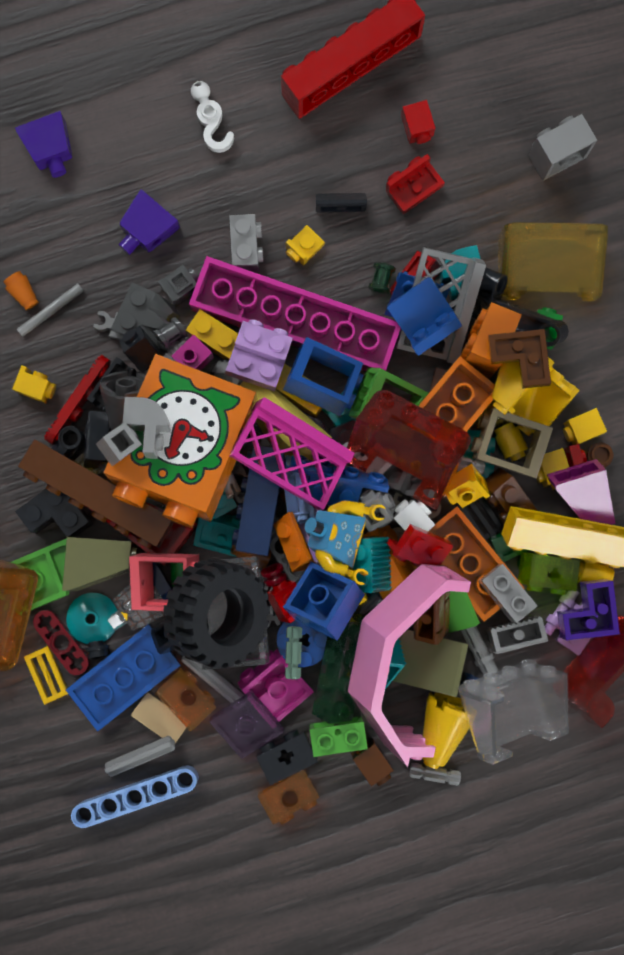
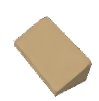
(158, 717)

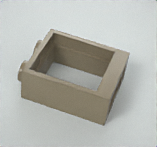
(536, 450)

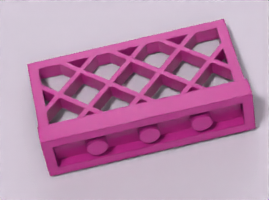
(299, 432)

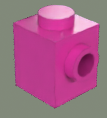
(193, 354)

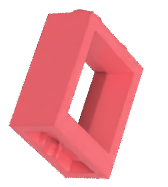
(142, 577)

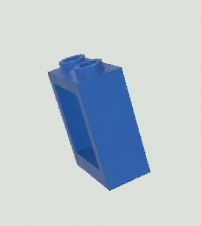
(316, 393)

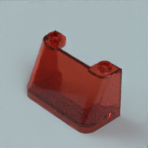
(593, 674)

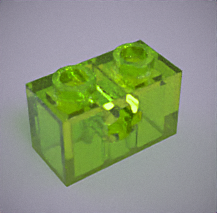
(562, 575)

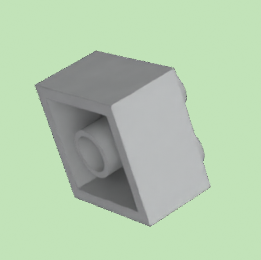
(562, 146)

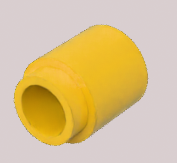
(511, 442)
(596, 571)

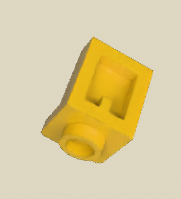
(304, 245)

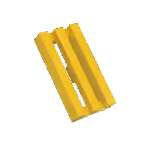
(56, 671)

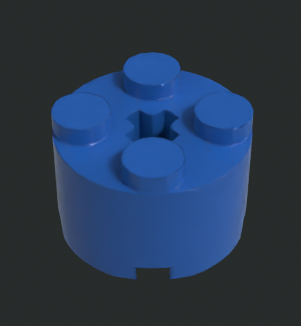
(310, 654)

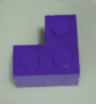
(596, 617)

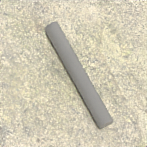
(50, 310)

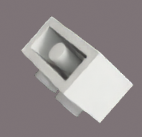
(414, 514)

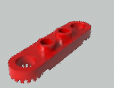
(73, 407)

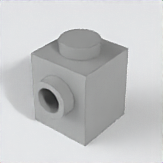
(118, 443)

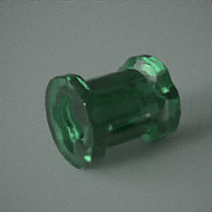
(382, 277)

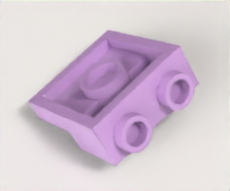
(259, 354)

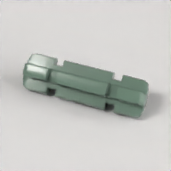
(293, 652)

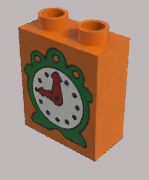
(195, 458)

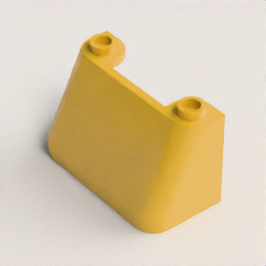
(534, 403)

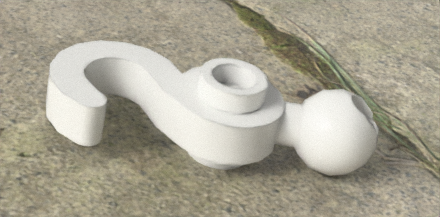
(210, 116)

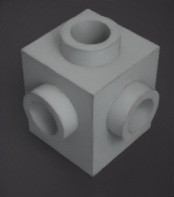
(377, 497)

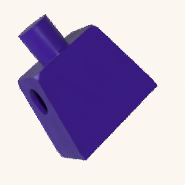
(47, 142)
(146, 224)

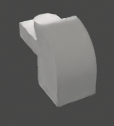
(147, 416)

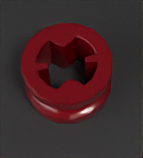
(273, 574)

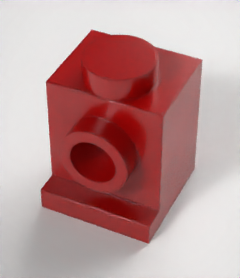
(278, 598)

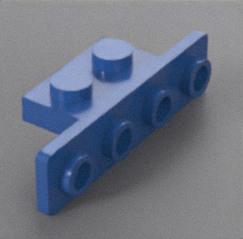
(349, 484)

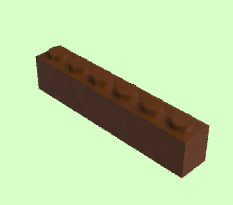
(95, 493)

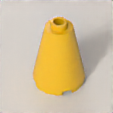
(443, 727)

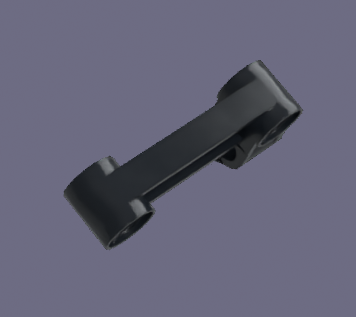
(492, 289)

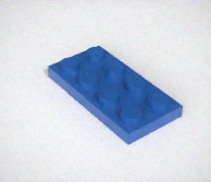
(122, 679)

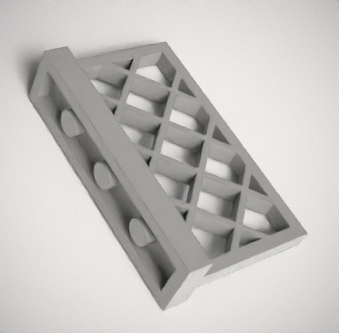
(463, 304)

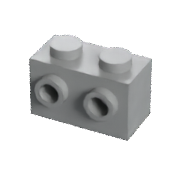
(244, 245)

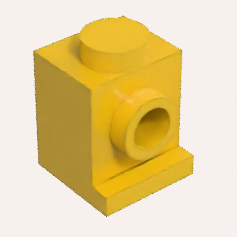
(34, 385)
(467, 487)

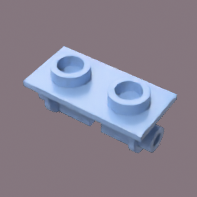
(300, 509)

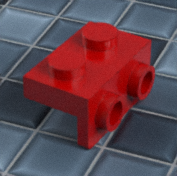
(413, 184)
(420, 547)

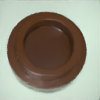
(601, 452)

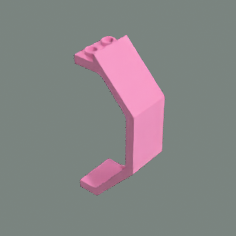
(375, 648)

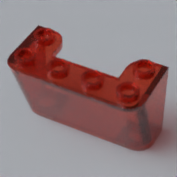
(411, 441)

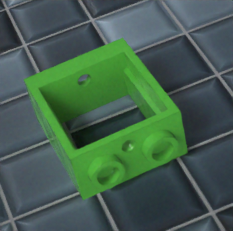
(373, 382)
(347, 738)

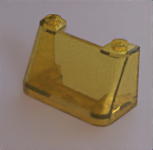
(553, 258)

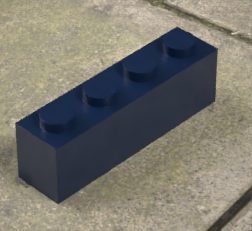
(258, 509)

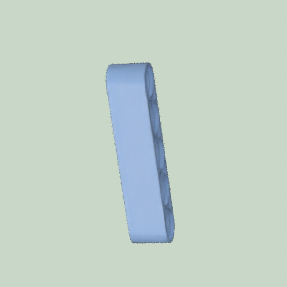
(123, 801)

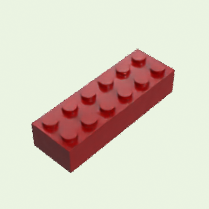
(351, 55)

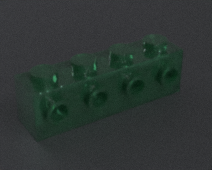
(332, 698)

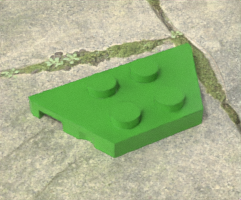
(49, 567)

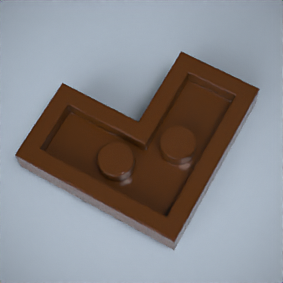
(528, 349)

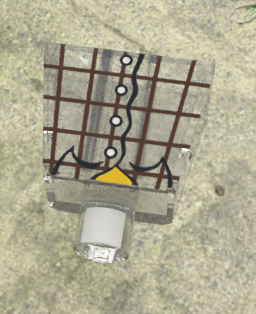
(135, 618)

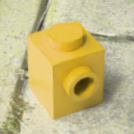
(551, 463)

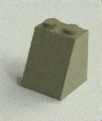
(95, 561)
(432, 666)

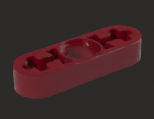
(55, 622)

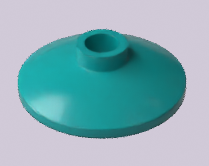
(87, 604)

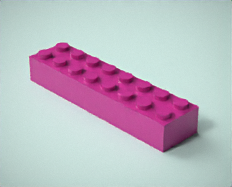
(242, 295)

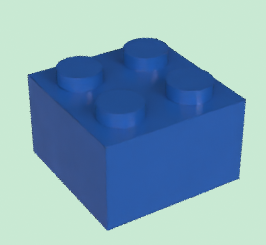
(324, 601)

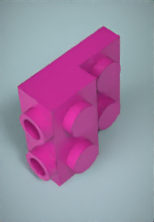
(272, 688)

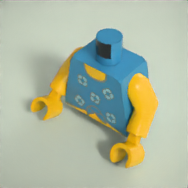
(337, 536)

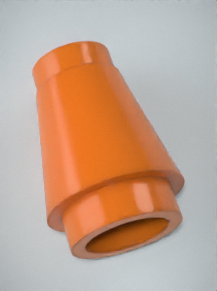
(20, 289)

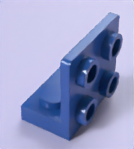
(424, 315)

